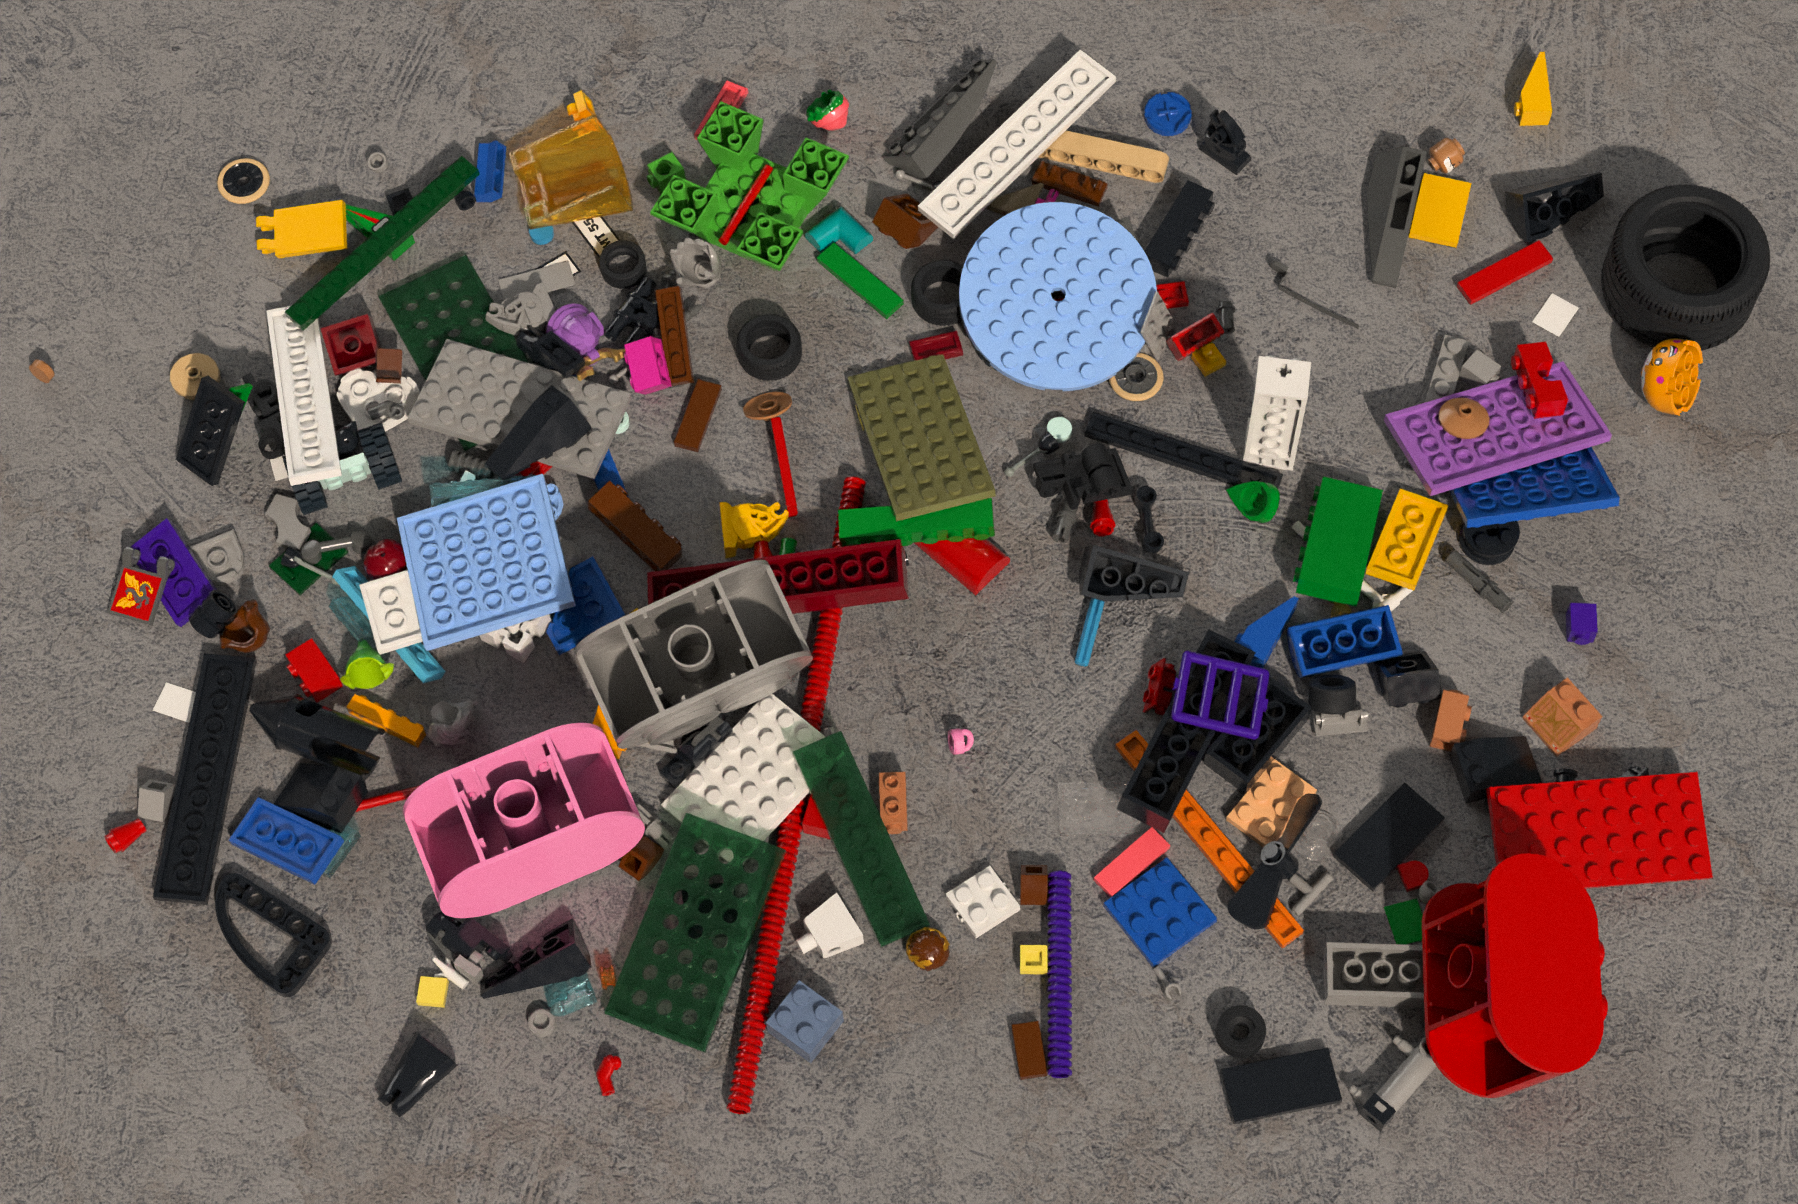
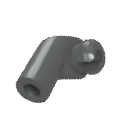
(388, 409)

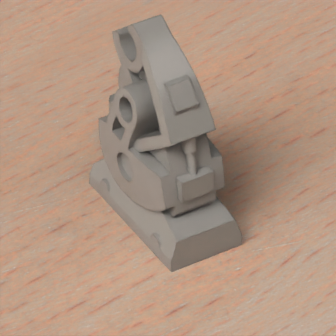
(522, 311)

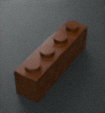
(635, 528)

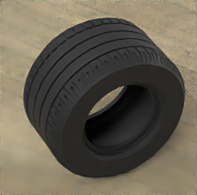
(1695, 224)

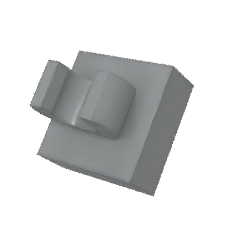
(471, 968)

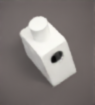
(830, 929)

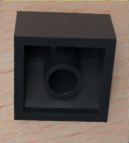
(1408, 679)

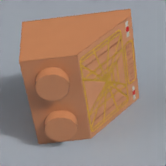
(1562, 717)

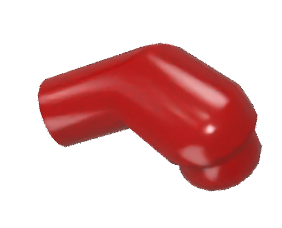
(604, 1072)

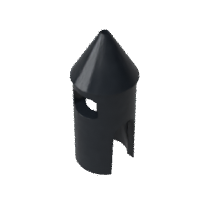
(318, 733)

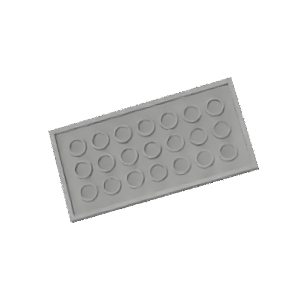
(486, 394)

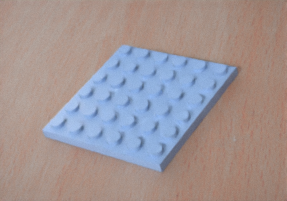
(485, 562)

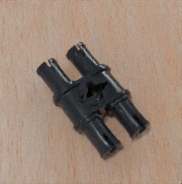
(636, 313)

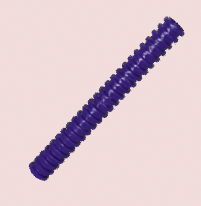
(1059, 975)

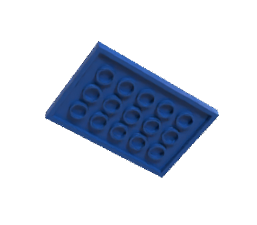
(1539, 490)

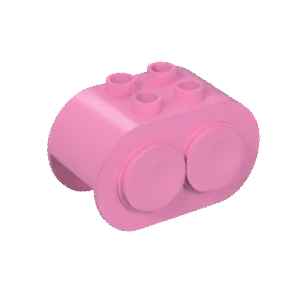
(523, 820)

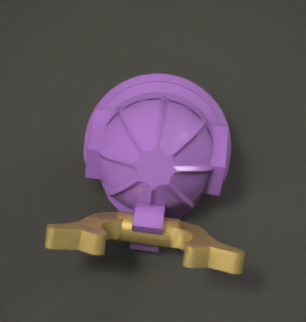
(582, 332)

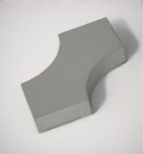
(284, 514)

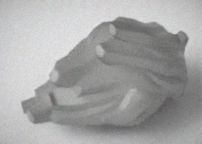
(451, 722)

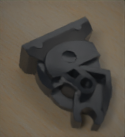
(1225, 142)

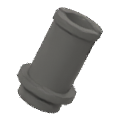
(1225, 310)

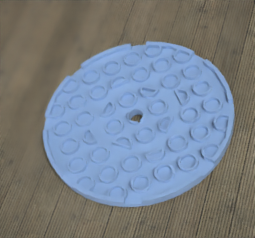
(1048, 341)

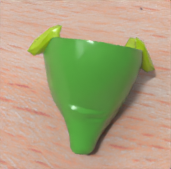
(366, 668)

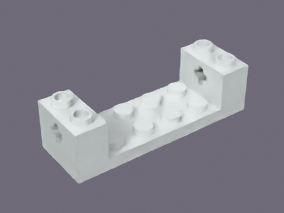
(1277, 412)

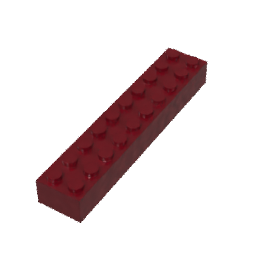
(813, 578)

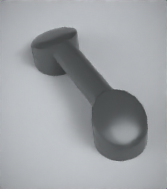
(313, 550)

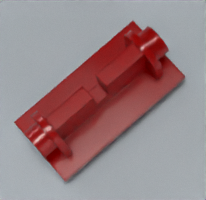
(1161, 677)

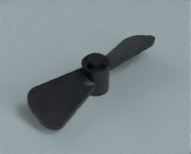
(1257, 896)

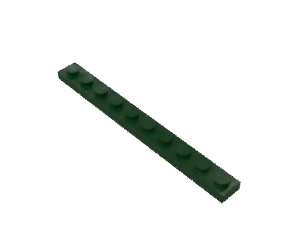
(382, 243)

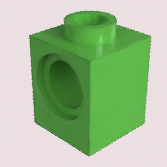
(665, 165)

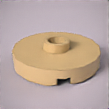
(181, 373)

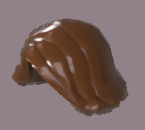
(246, 630)

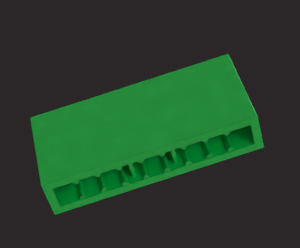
(1337, 541)

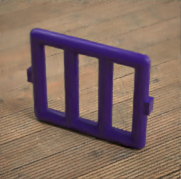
(1238, 671)

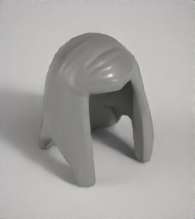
(696, 263)

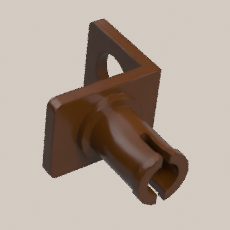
(389, 365)

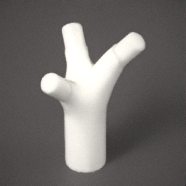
(450, 973)

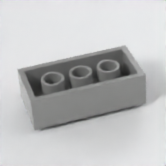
(1373, 975)

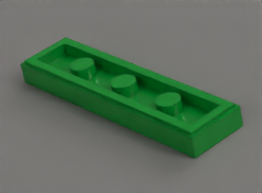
(860, 280)

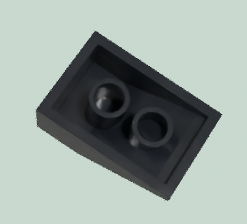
(1492, 763)
(323, 795)

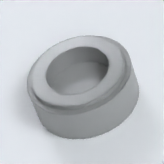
(541, 1022)

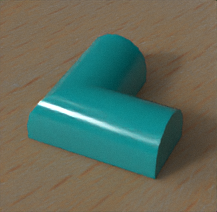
(839, 226)

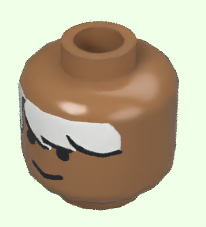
(1446, 155)

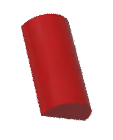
(968, 561)

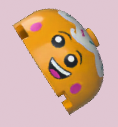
(1671, 375)

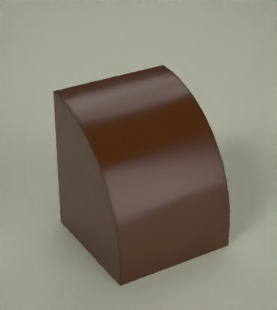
(641, 858)
(1033, 885)

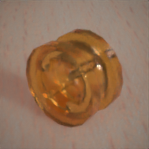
(608, 976)

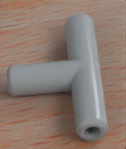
(1309, 892)

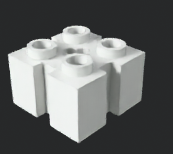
(518, 637)

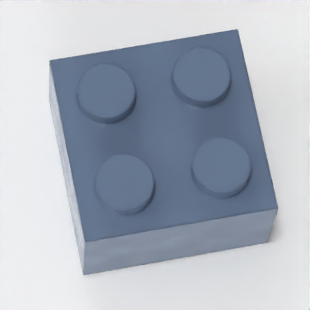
(804, 1021)

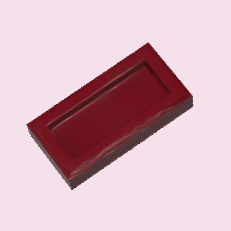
(945, 344)

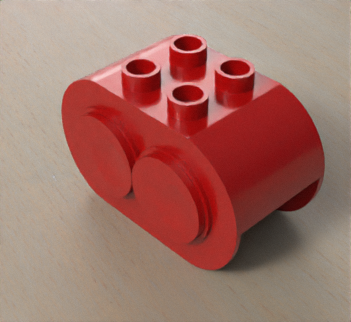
(1512, 977)

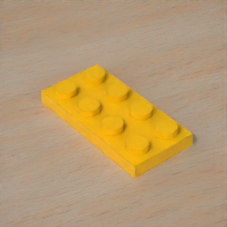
(1406, 539)

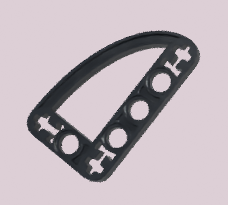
(290, 915)

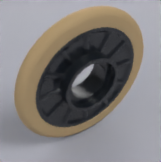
(245, 193)

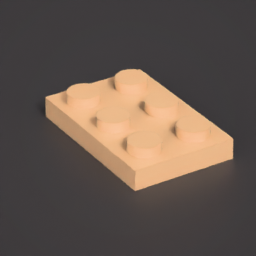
(1269, 804)

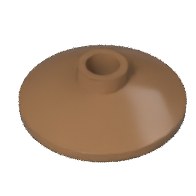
(767, 406)
(1463, 418)

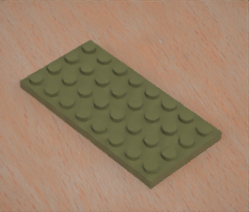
(920, 437)

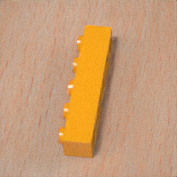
(387, 719)

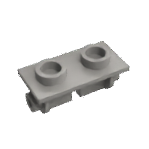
(1333, 724)

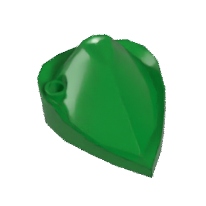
(1256, 500)

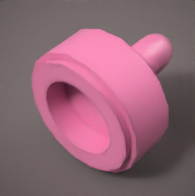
(956, 740)

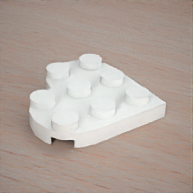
(361, 391)

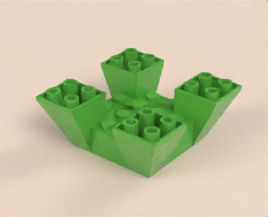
(774, 218)

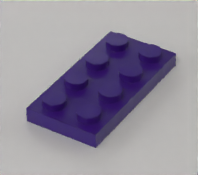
(187, 582)

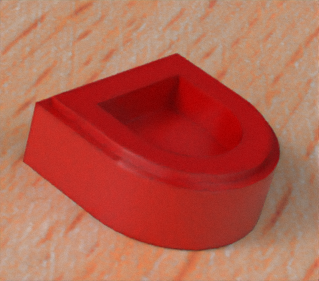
(1413, 874)

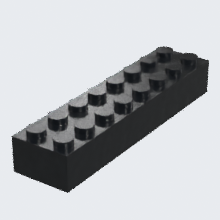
(1177, 746)

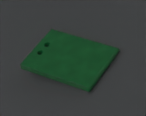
(304, 577)

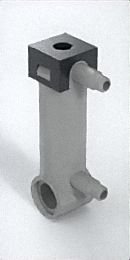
(1384, 1104)

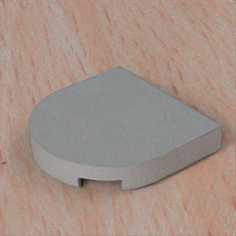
(220, 557)

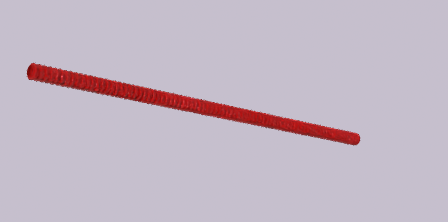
(788, 839)

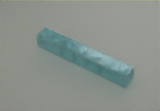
(447, 492)

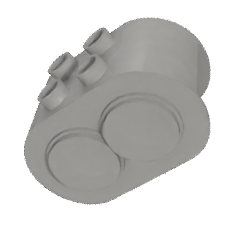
(694, 655)

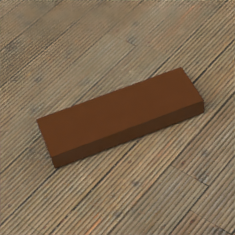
(697, 415)

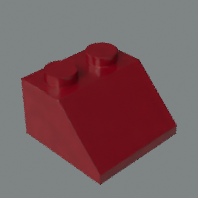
(351, 344)

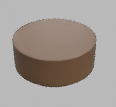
(41, 371)

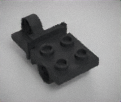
(265, 404)
(1092, 476)

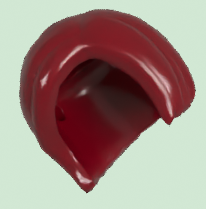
(391, 563)

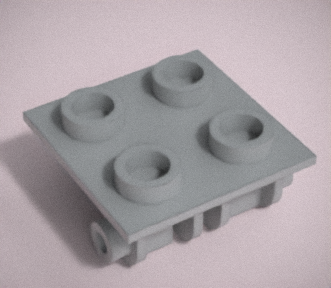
(1156, 327)

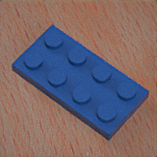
(286, 840)

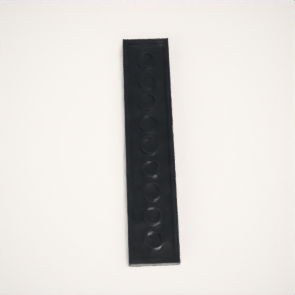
(205, 779)

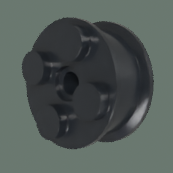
(1489, 543)

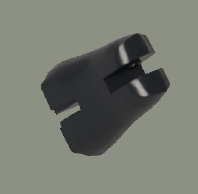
(415, 1075)

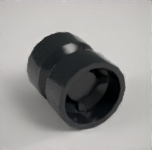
(210, 616)

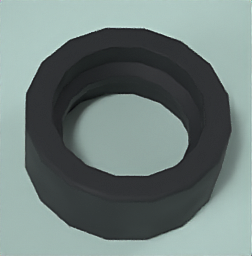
(616, 249)

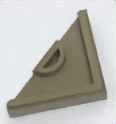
(1016, 200)

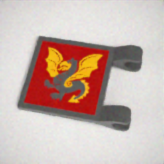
(138, 590)

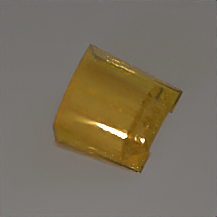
(571, 175)

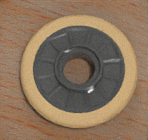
(1142, 389)

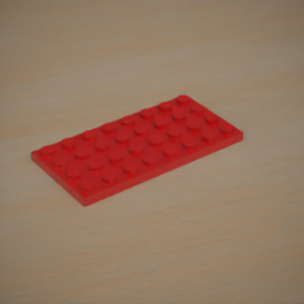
(1607, 828)

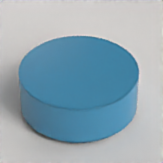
(542, 235)

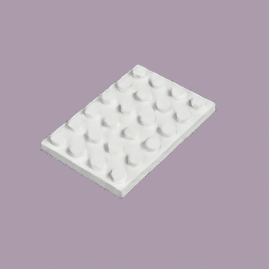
(751, 775)

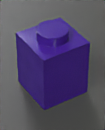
(1581, 623)

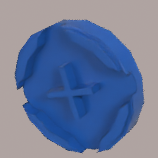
(1167, 114)

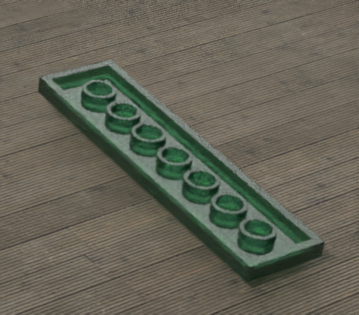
(860, 839)

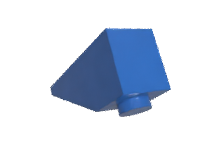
(1265, 632)

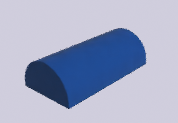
(1343, 641)

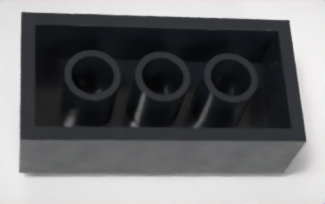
(1245, 759)

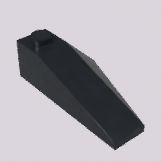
(1546, 205)
(543, 429)
(1122, 577)
(553, 961)

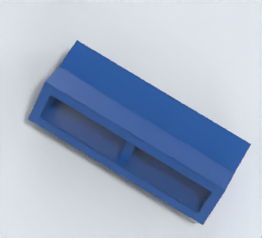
(491, 169)

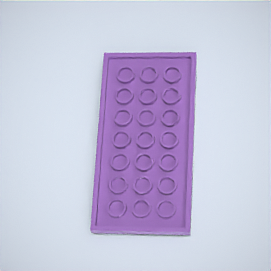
(1508, 443)

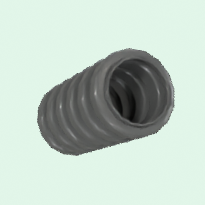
(462, 461)

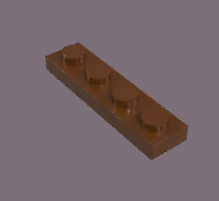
(674, 335)

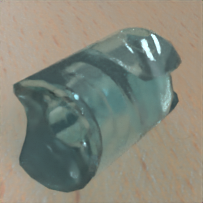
(571, 998)

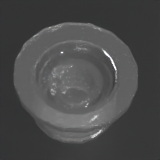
(1320, 838)

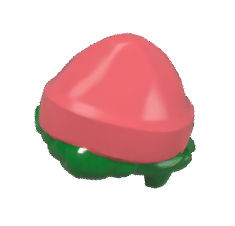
(829, 111)

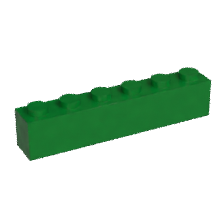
(951, 524)

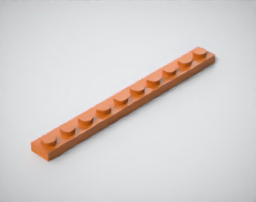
(1215, 845)

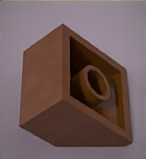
(900, 218)

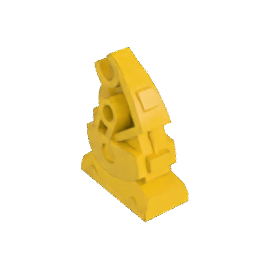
(748, 524)

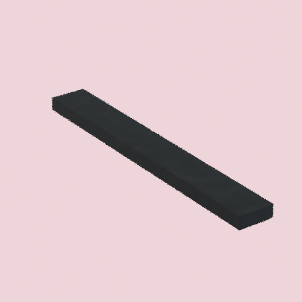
(1177, 452)

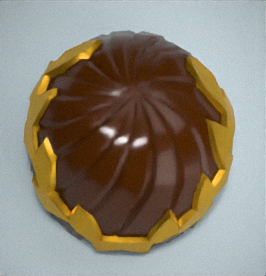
(928, 948)

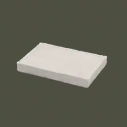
(391, 612)

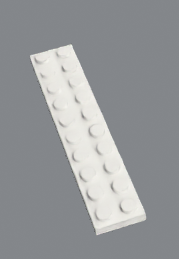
(1016, 144)
(303, 400)

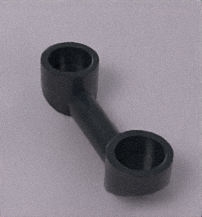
(1144, 502)

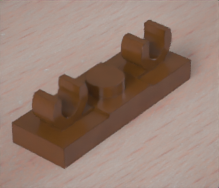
(1070, 183)

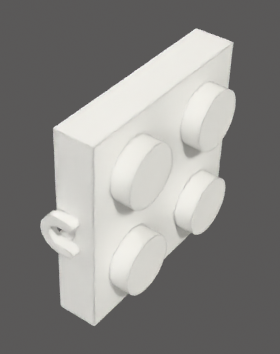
(982, 902)

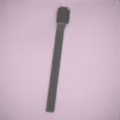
(1281, 268)

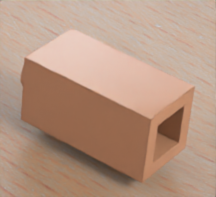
(1449, 720)
(893, 801)

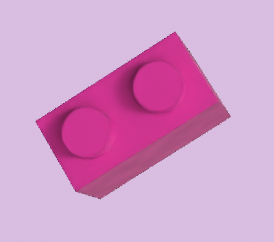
(647, 365)

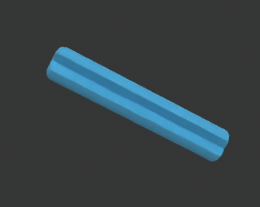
(1089, 632)

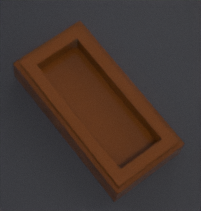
(1029, 1050)

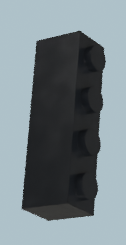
(1178, 228)

